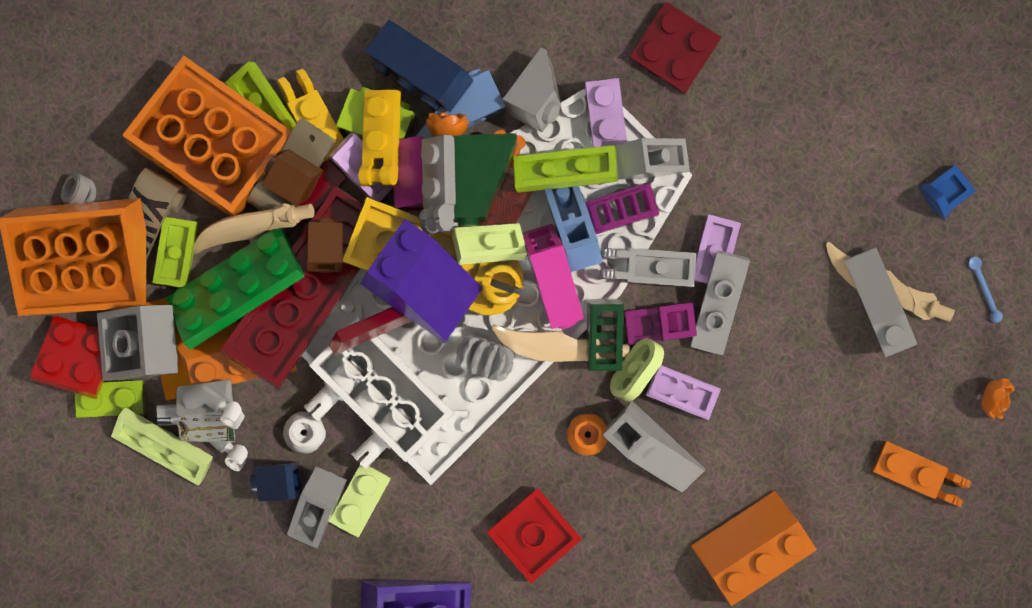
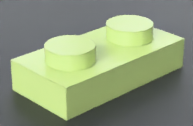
(489, 243)
(360, 500)

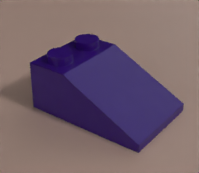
(422, 281)
(415, 594)

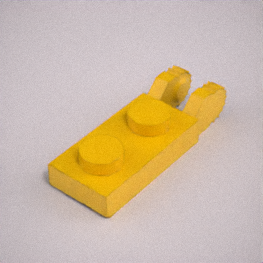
(309, 107)

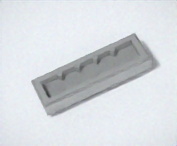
(720, 302)

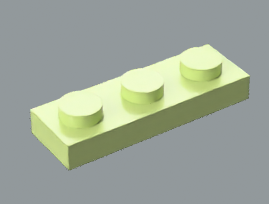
(161, 446)

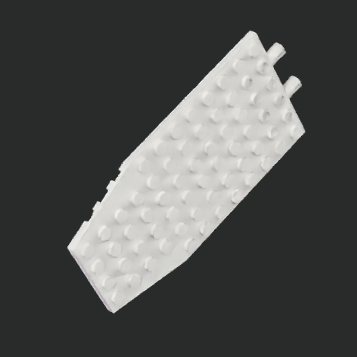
(409, 378)

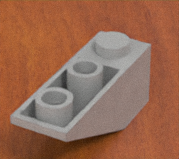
(652, 448)

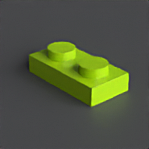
(175, 252)
(112, 400)

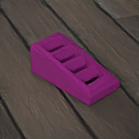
(649, 200)

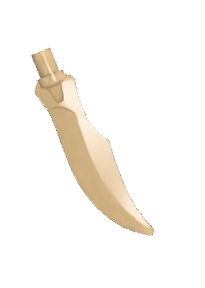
(251, 224)
(920, 303)
(551, 345)

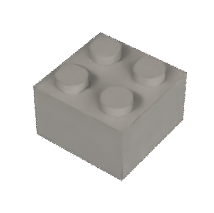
(137, 342)

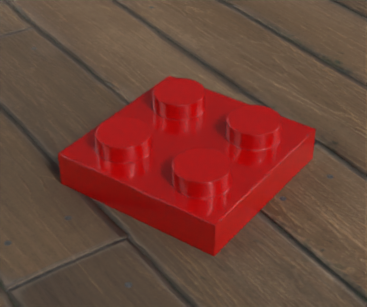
(70, 358)
(534, 535)

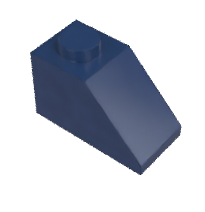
(276, 482)

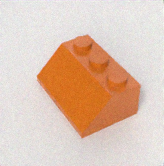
(753, 548)

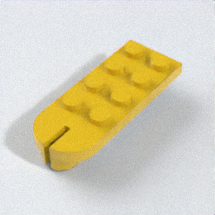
(379, 223)

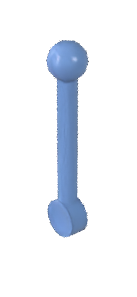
(974, 264)

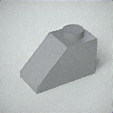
(535, 94)
(651, 158)
(316, 507)

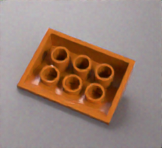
(207, 136)
(76, 256)

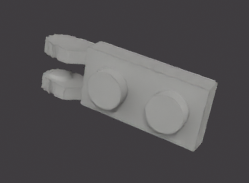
(438, 184)
(653, 266)

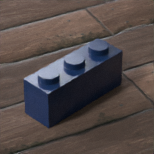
(418, 67)

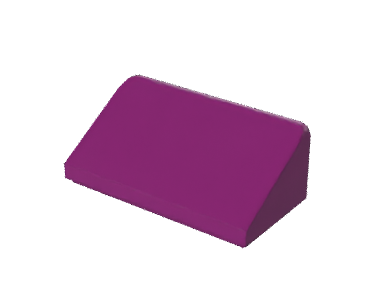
(410, 176)

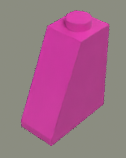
(553, 276)

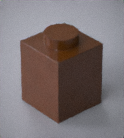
(291, 177)
(324, 246)

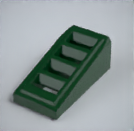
(617, 321)

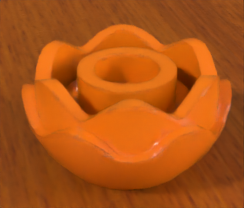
(447, 124)
(996, 397)
(576, 434)

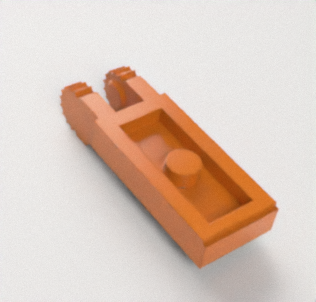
(917, 473)

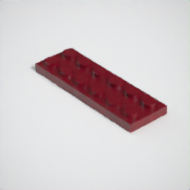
(282, 328)

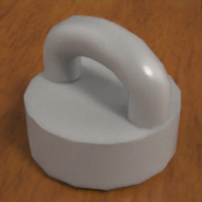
(77, 189)

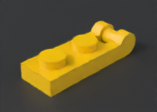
(380, 137)

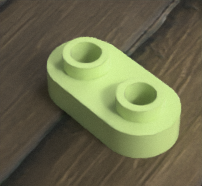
(637, 370)

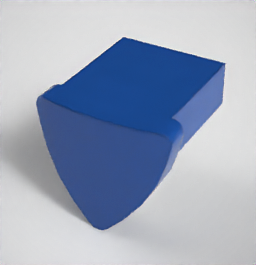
(947, 191)

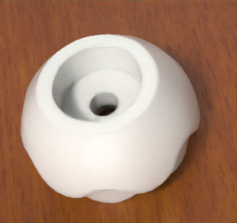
(311, 441)

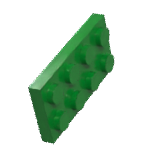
(234, 287)

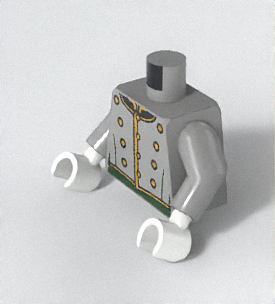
(207, 415)

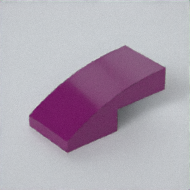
(660, 323)

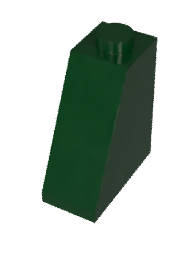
(479, 173)

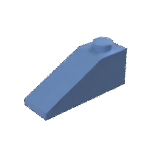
(478, 102)
(574, 227)

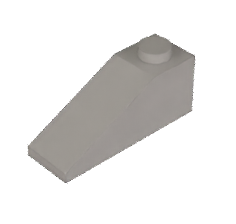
(881, 302)

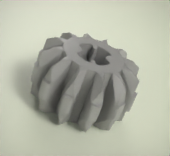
(484, 357)

